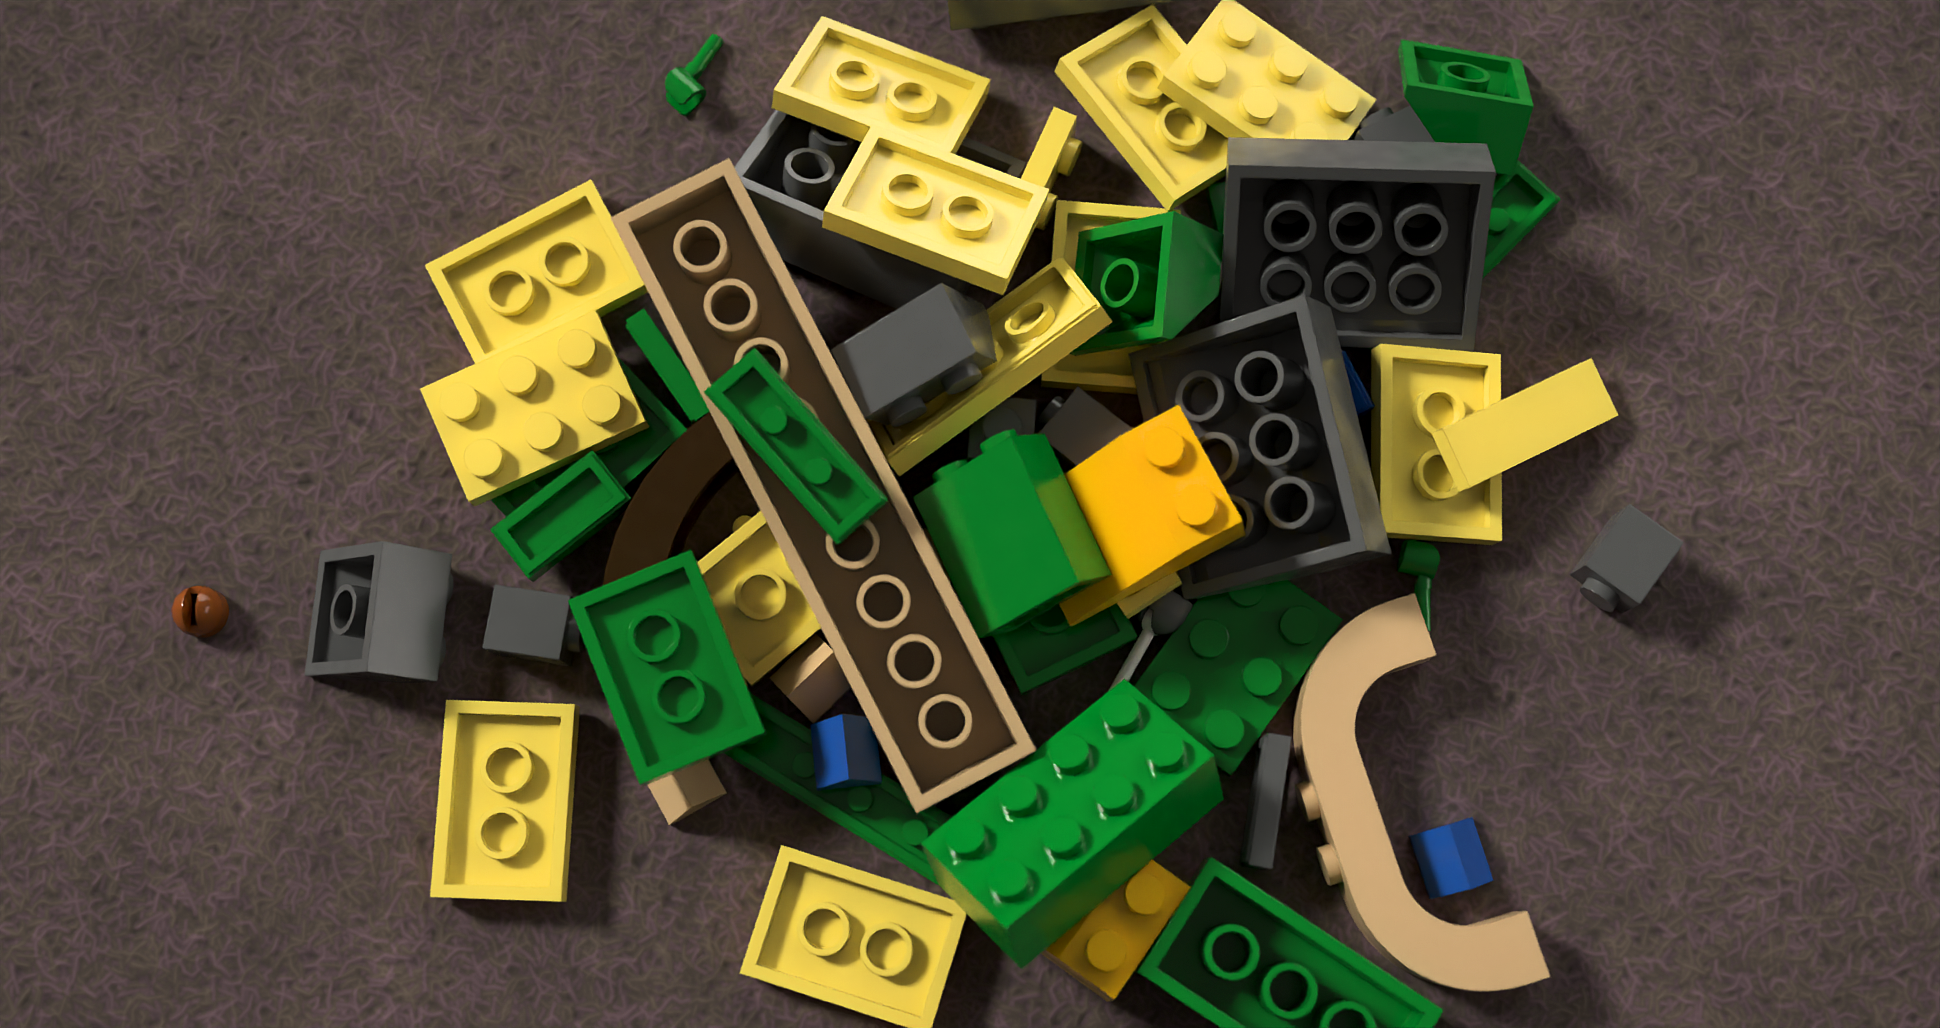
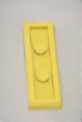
(1524, 424)

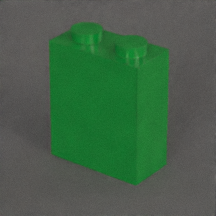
(1010, 532)

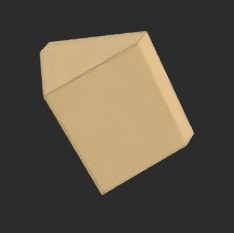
(812, 679)
(687, 791)

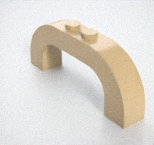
(1357, 849)

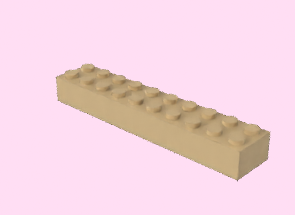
(882, 587)

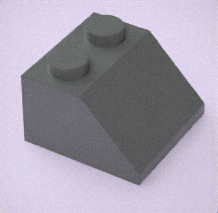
(917, 355)
(379, 613)

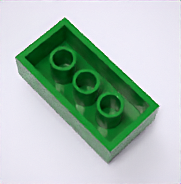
(1073, 822)
(1264, 966)

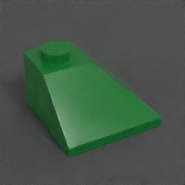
(1468, 98)
(1148, 277)

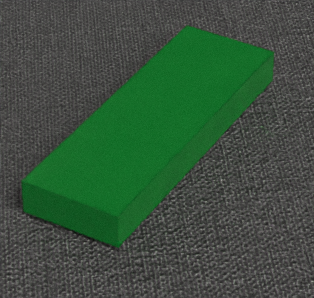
(796, 446)

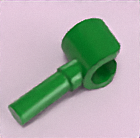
(680, 83)
(1420, 561)

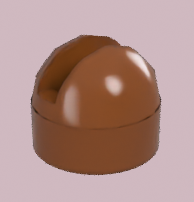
(207, 611)

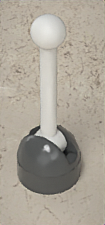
(1156, 619)

